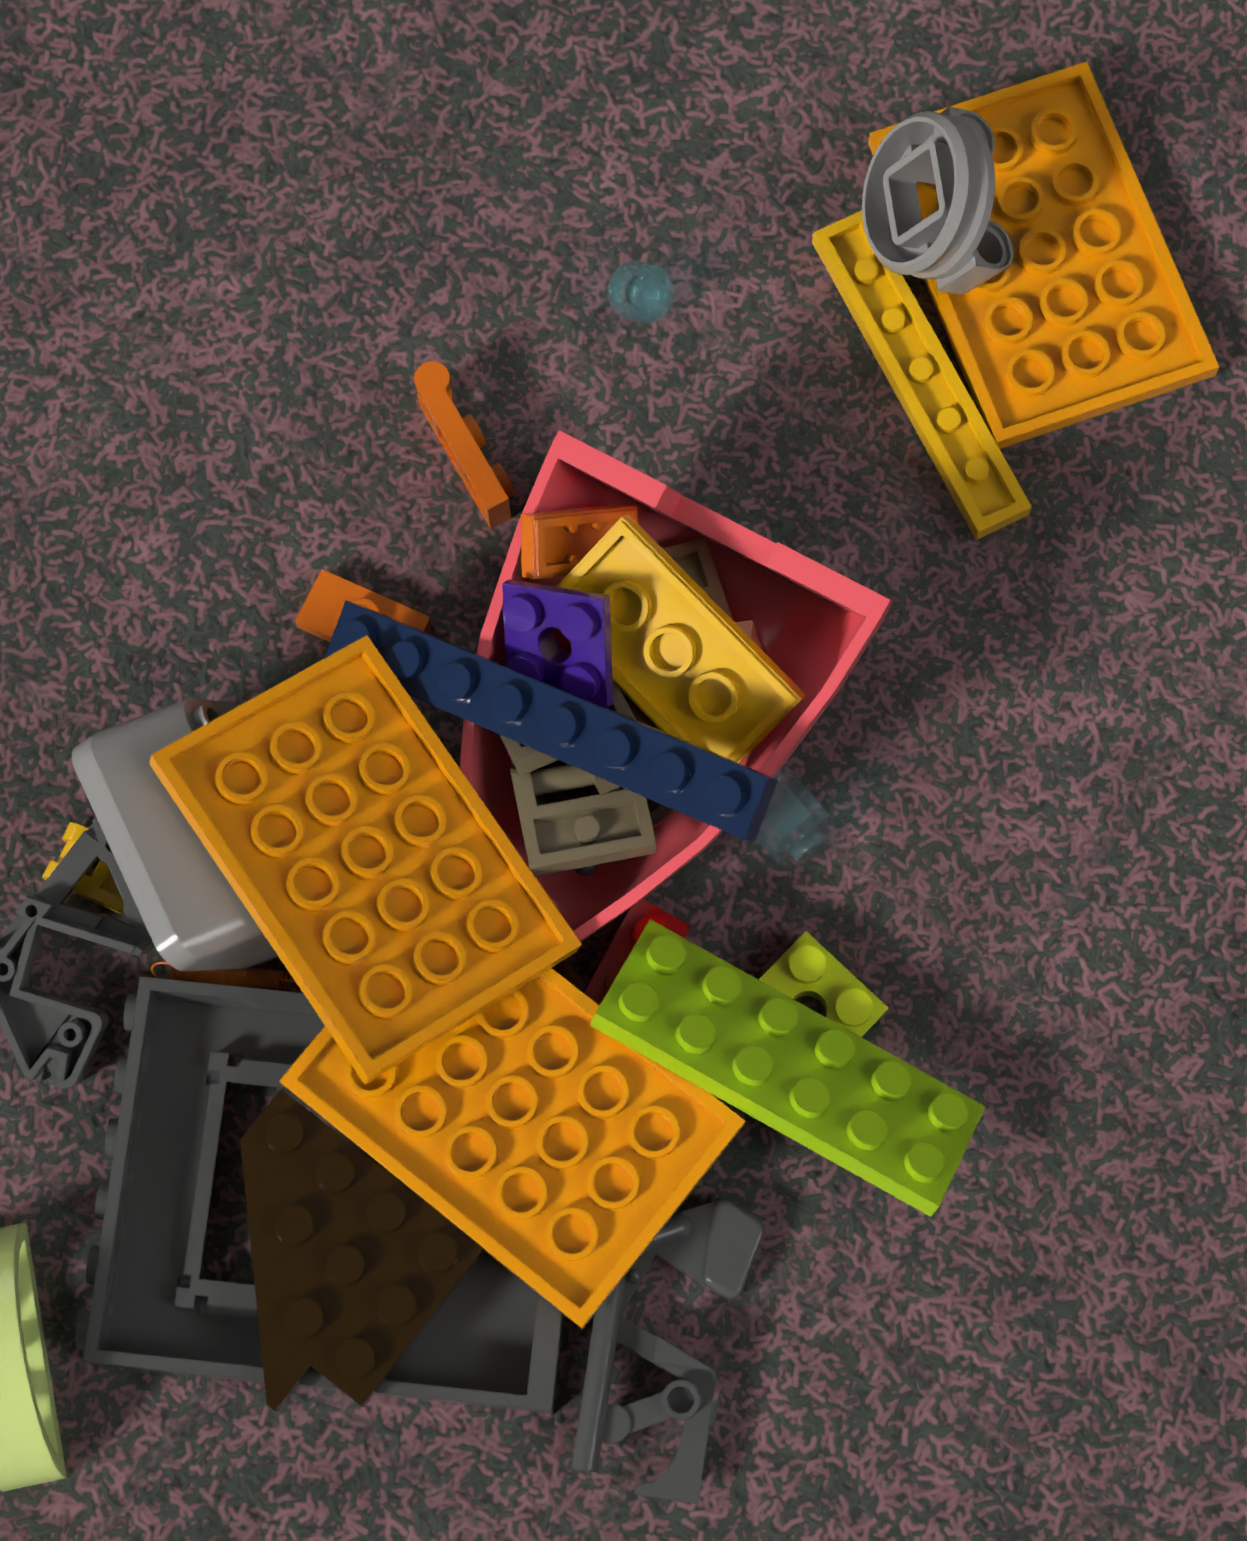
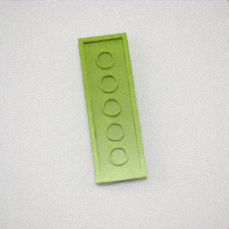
(789, 1067)

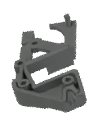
(49, 1033)
(714, 1248)

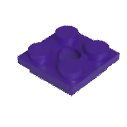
(584, 619)

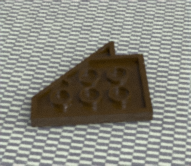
(339, 1256)

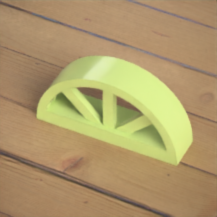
(28, 1415)

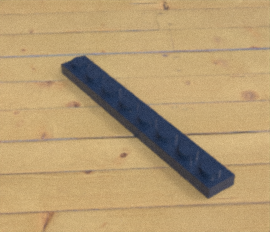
(565, 725)

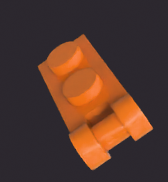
(462, 442)

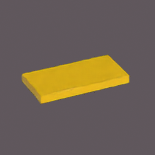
(680, 650)

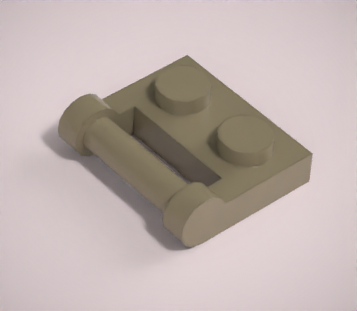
(580, 829)

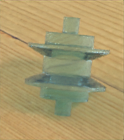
(641, 291)

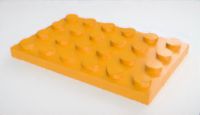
(1092, 293)
(364, 857)
(532, 1136)

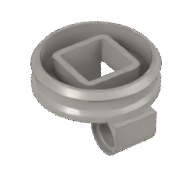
(958, 240)

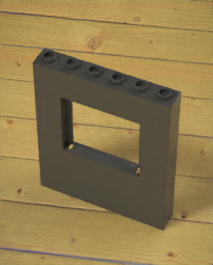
(483, 1348)

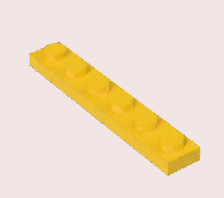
(923, 379)

